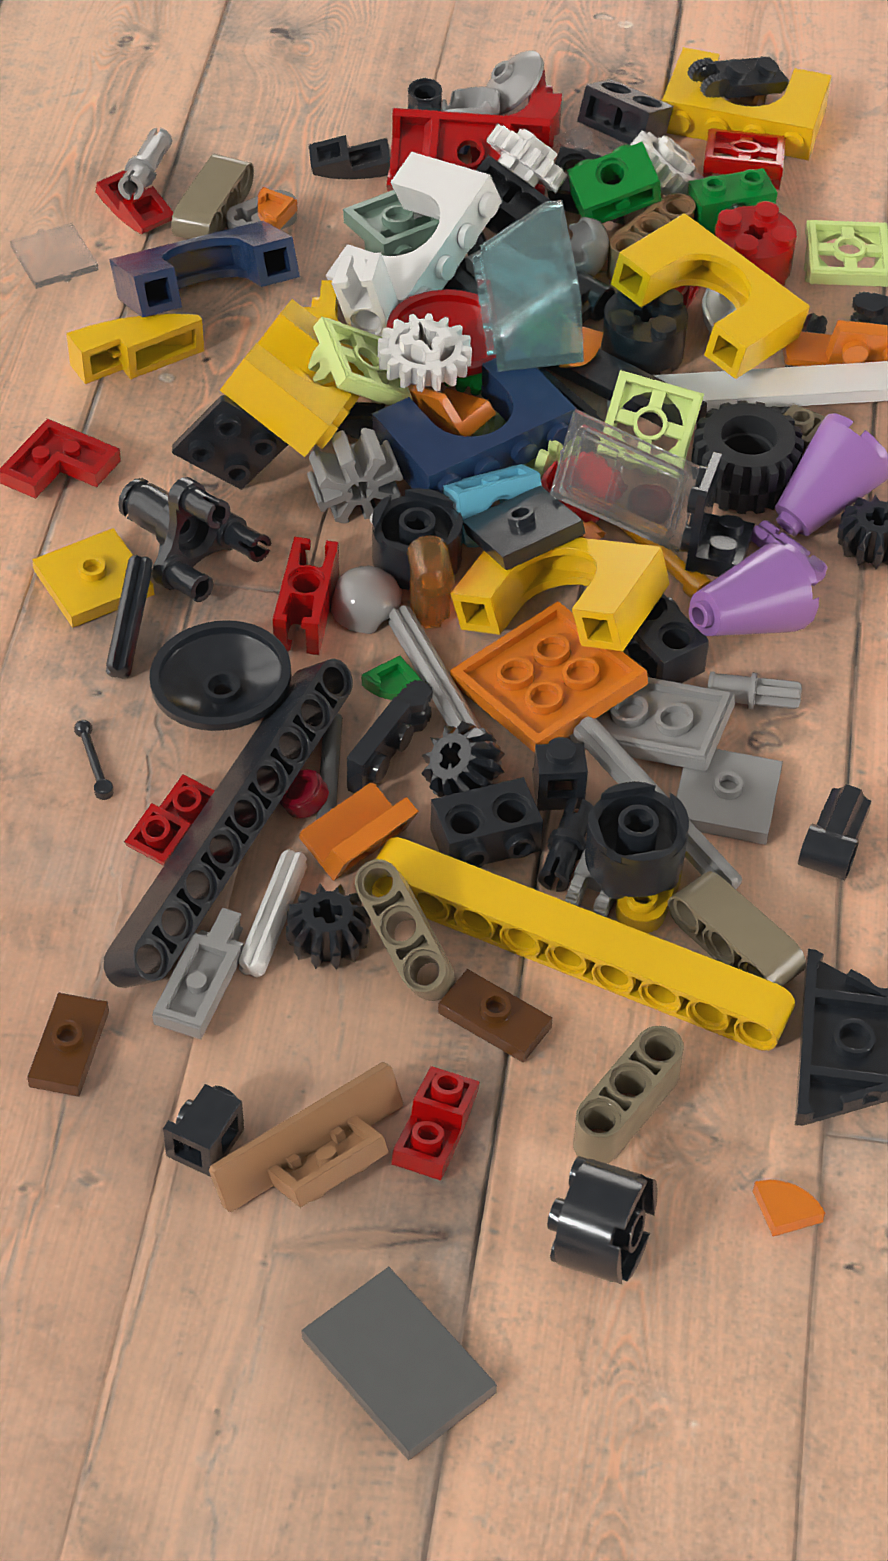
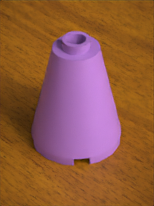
(831, 476)
(758, 595)

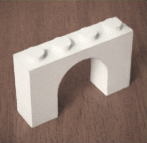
(448, 192)

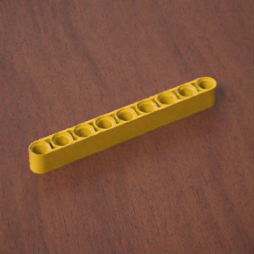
(591, 946)

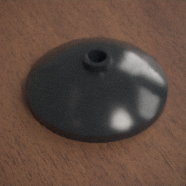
(220, 675)

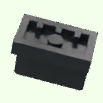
(228, 443)
(713, 540)

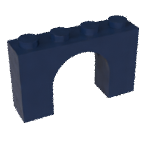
(152, 277)
(435, 458)

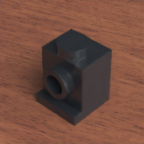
(559, 761)
(205, 1128)

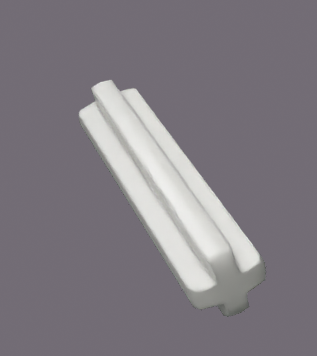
(272, 913)

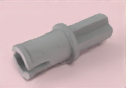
(758, 690)

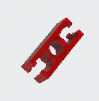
(306, 594)

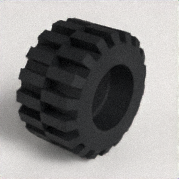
(757, 453)

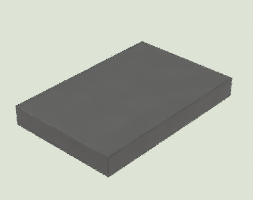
(399, 1362)

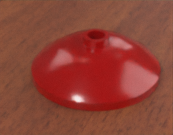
(460, 308)

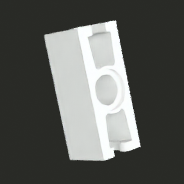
(365, 302)

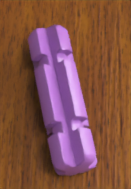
(767, 533)

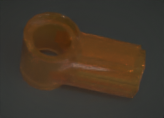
(430, 580)

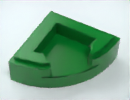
(389, 678)

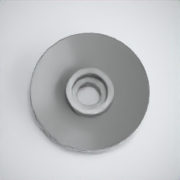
(516, 79)

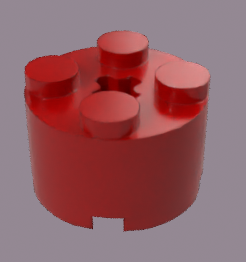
(761, 237)

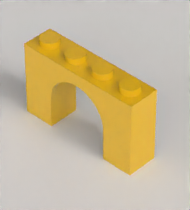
(794, 115)
(689, 254)
(280, 388)
(620, 593)

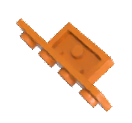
(848, 344)

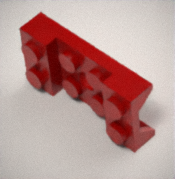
(445, 133)

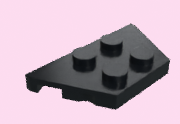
(840, 1043)

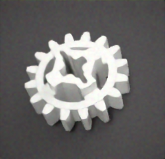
(527, 157)
(670, 161)
(424, 352)

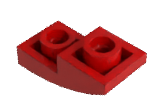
(165, 826)
(435, 1123)

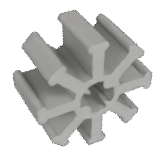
(354, 475)

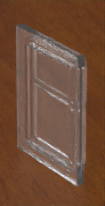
(624, 480)

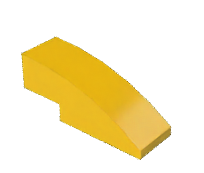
(134, 345)

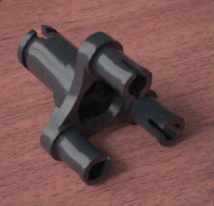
(188, 528)

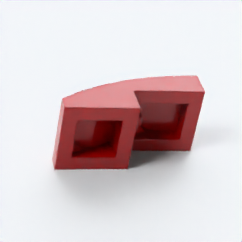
(139, 214)

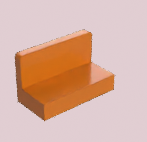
(453, 410)
(356, 829)

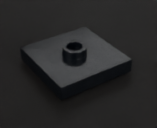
(523, 527)

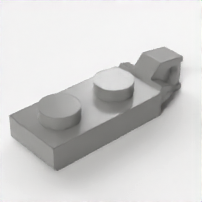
(201, 977)

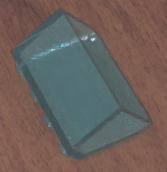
(530, 292)

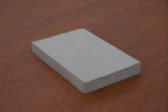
(670, 723)

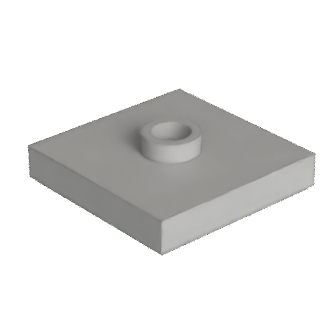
(732, 796)

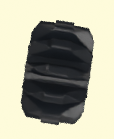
(865, 531)
(462, 760)
(328, 926)

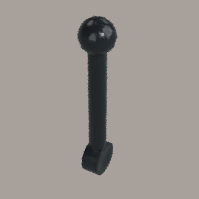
(102, 788)

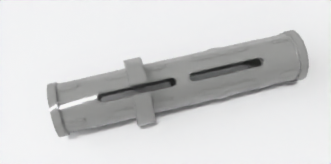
(142, 166)

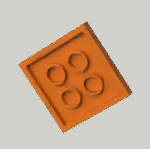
(543, 679)

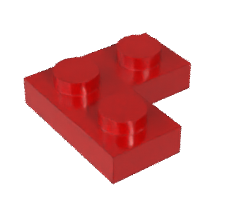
(56, 450)

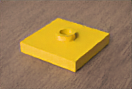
(86, 576)

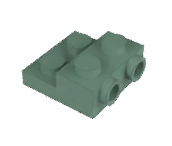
(388, 226)

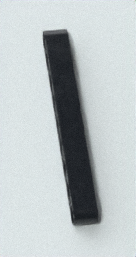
(227, 827)

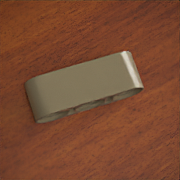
(213, 192)
(391, 910)
(735, 930)
(634, 1074)

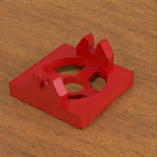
(732, 141)

